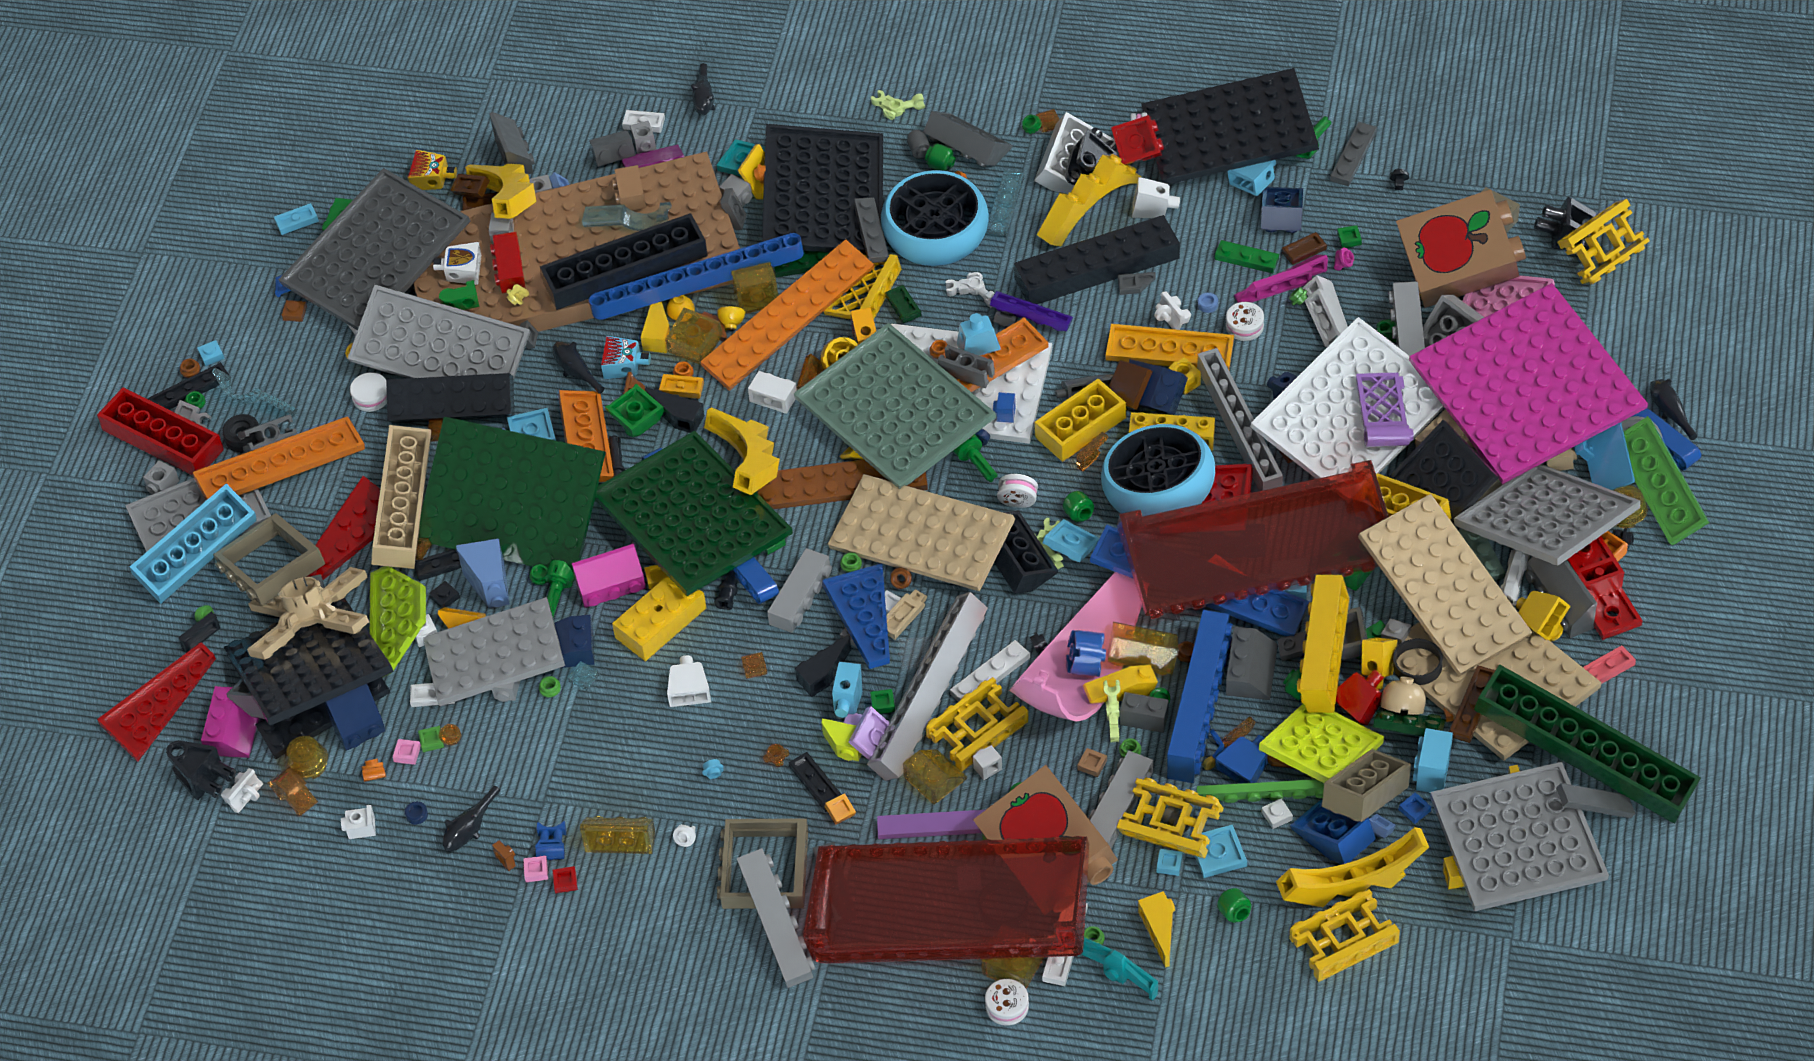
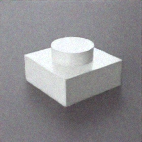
(1277, 813)

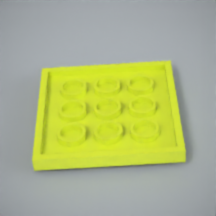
(1319, 742)

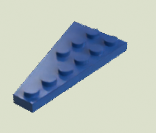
(862, 608)

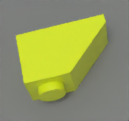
(838, 736)

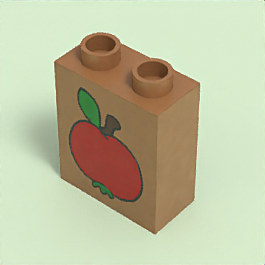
(1461, 247)
(1046, 810)

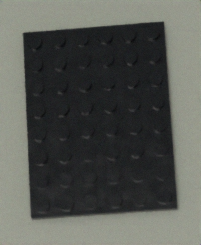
(1231, 126)
(814, 183)
(309, 668)

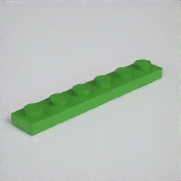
(1256, 791)

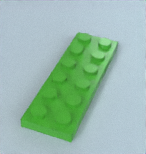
(1662, 483)

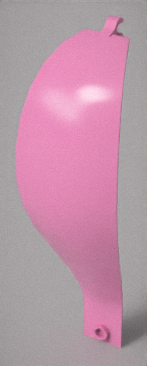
(1046, 680)

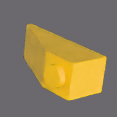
(655, 329)
(1132, 679)
(1157, 917)

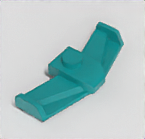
(1120, 968)

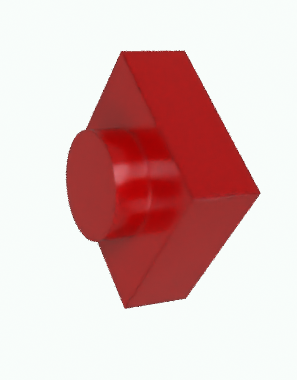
(565, 879)

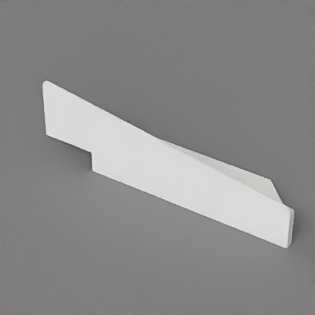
(1325, 309)

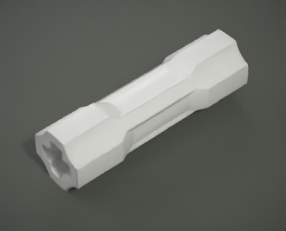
(1516, 567)

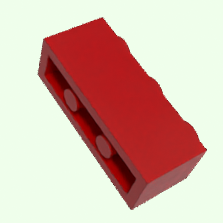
(507, 261)

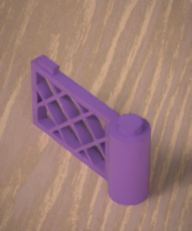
(1385, 431)

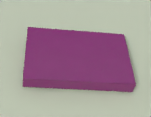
(654, 157)

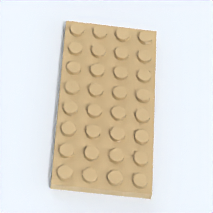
(921, 532)
(1445, 585)

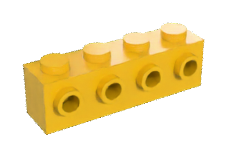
(1202, 426)

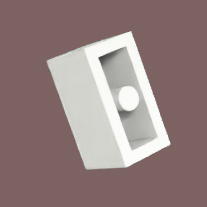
(772, 392)

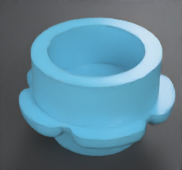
(712, 769)

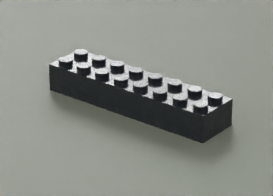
(624, 260)
(1096, 260)

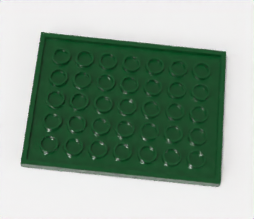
(510, 489)
(689, 514)

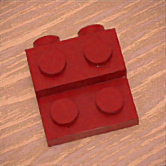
(1137, 140)

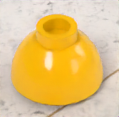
(677, 304)
(730, 316)

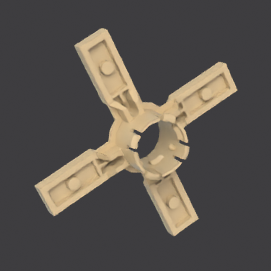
(307, 607)

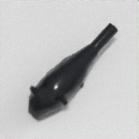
(702, 93)
(573, 364)
(1670, 405)
(466, 825)

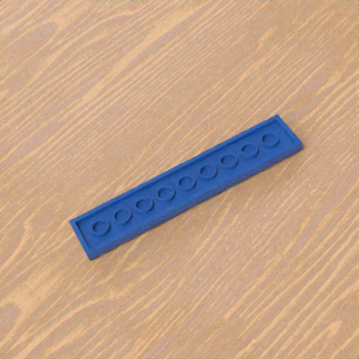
(1272, 611)

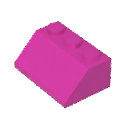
(608, 576)
(228, 726)

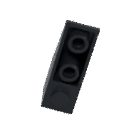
(679, 411)
(821, 669)

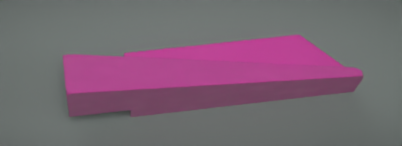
(1285, 280)

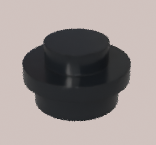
(1038, 642)

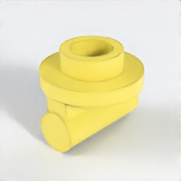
(517, 294)

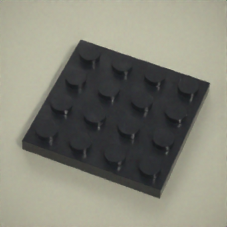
(1447, 469)

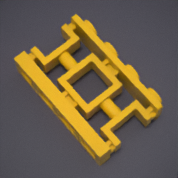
(1596, 228)
(990, 734)
(1164, 834)
(1352, 950)

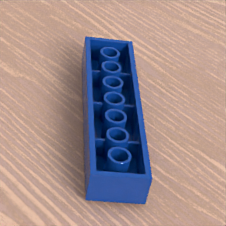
(1199, 696)

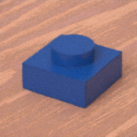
(1415, 808)

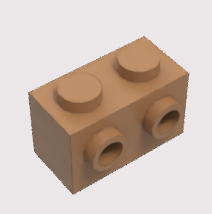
(629, 187)

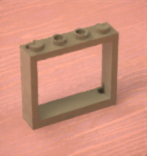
(270, 587)
(762, 828)

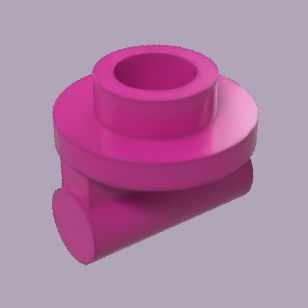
(1343, 259)

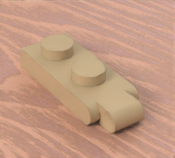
(904, 612)

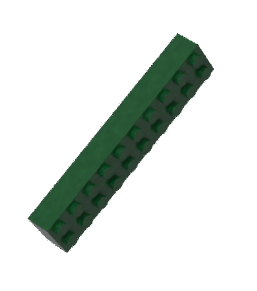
(1587, 743)

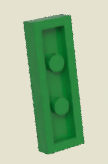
(1247, 256)

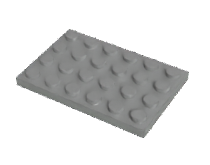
(166, 509)
(493, 651)

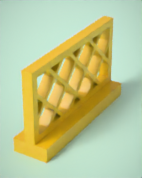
(876, 291)

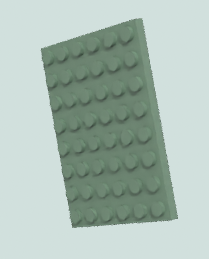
(894, 406)

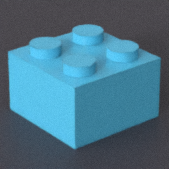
(1432, 760)

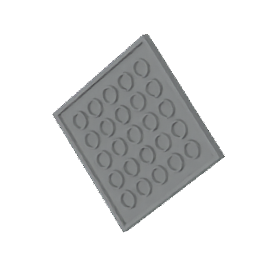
(1547, 513)
(1517, 837)

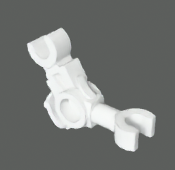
(972, 284)

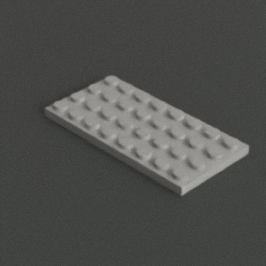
(433, 339)

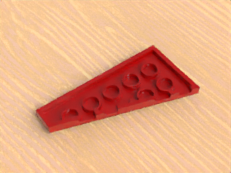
(350, 528)

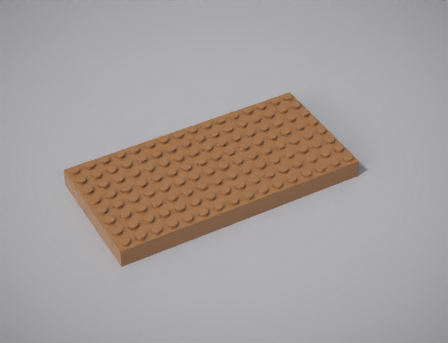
(555, 230)

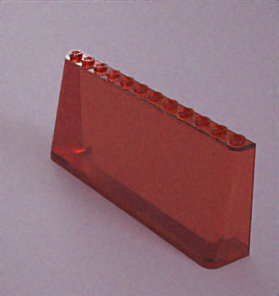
(1252, 541)
(948, 900)

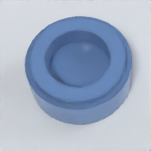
(1207, 302)

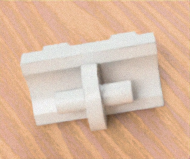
(1169, 310)
(245, 789)

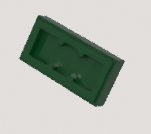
(903, 304)

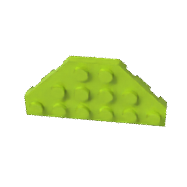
(395, 611)

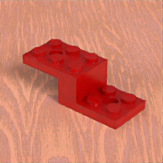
(1604, 581)

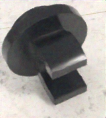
(1399, 177)
(1625, 535)

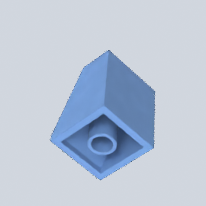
(485, 571)

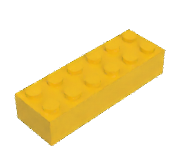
(1324, 643)

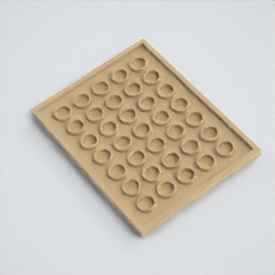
(1531, 658)

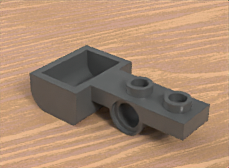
(1355, 632)

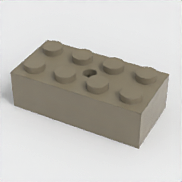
(1366, 785)

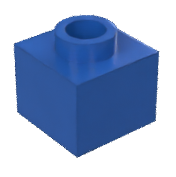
(1005, 407)

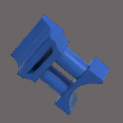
(551, 848)

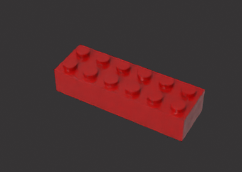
(160, 431)

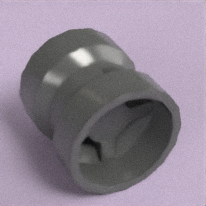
(1171, 817)

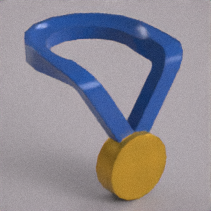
(1210, 762)

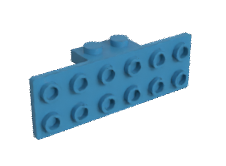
(1607, 458)

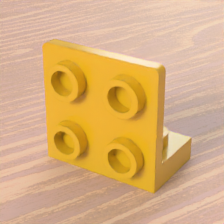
(747, 168)

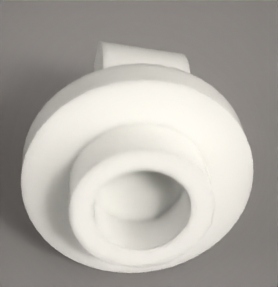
(684, 835)

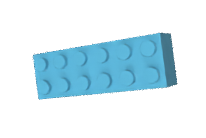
(193, 543)

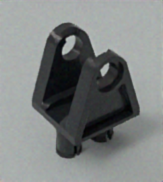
(1087, 154)
(1564, 220)
(199, 768)

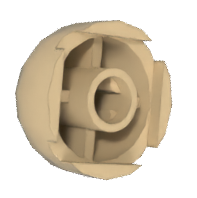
(1403, 696)

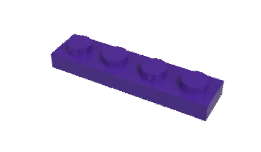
(1025, 309)

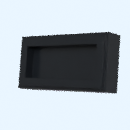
(199, 632)

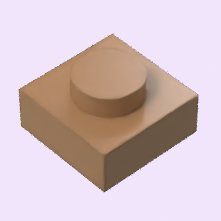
(1092, 762)

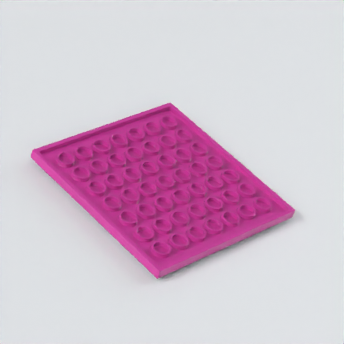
(1528, 383)

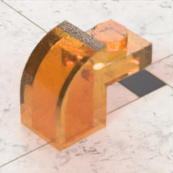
(292, 787)

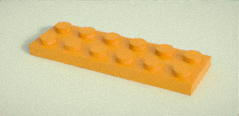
(1163, 345)

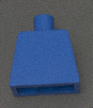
(1242, 760)

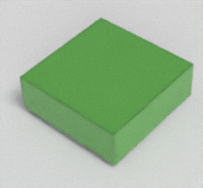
(430, 739)

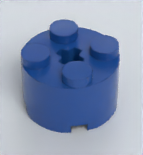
(1085, 653)

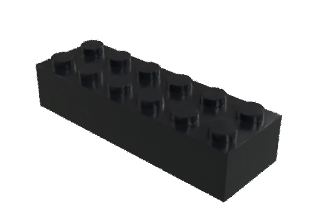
(451, 397)

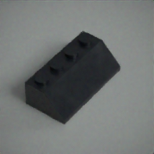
(1023, 558)

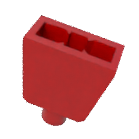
(1360, 695)

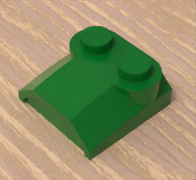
(635, 411)

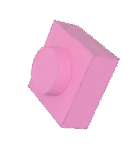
(406, 751)
(535, 869)

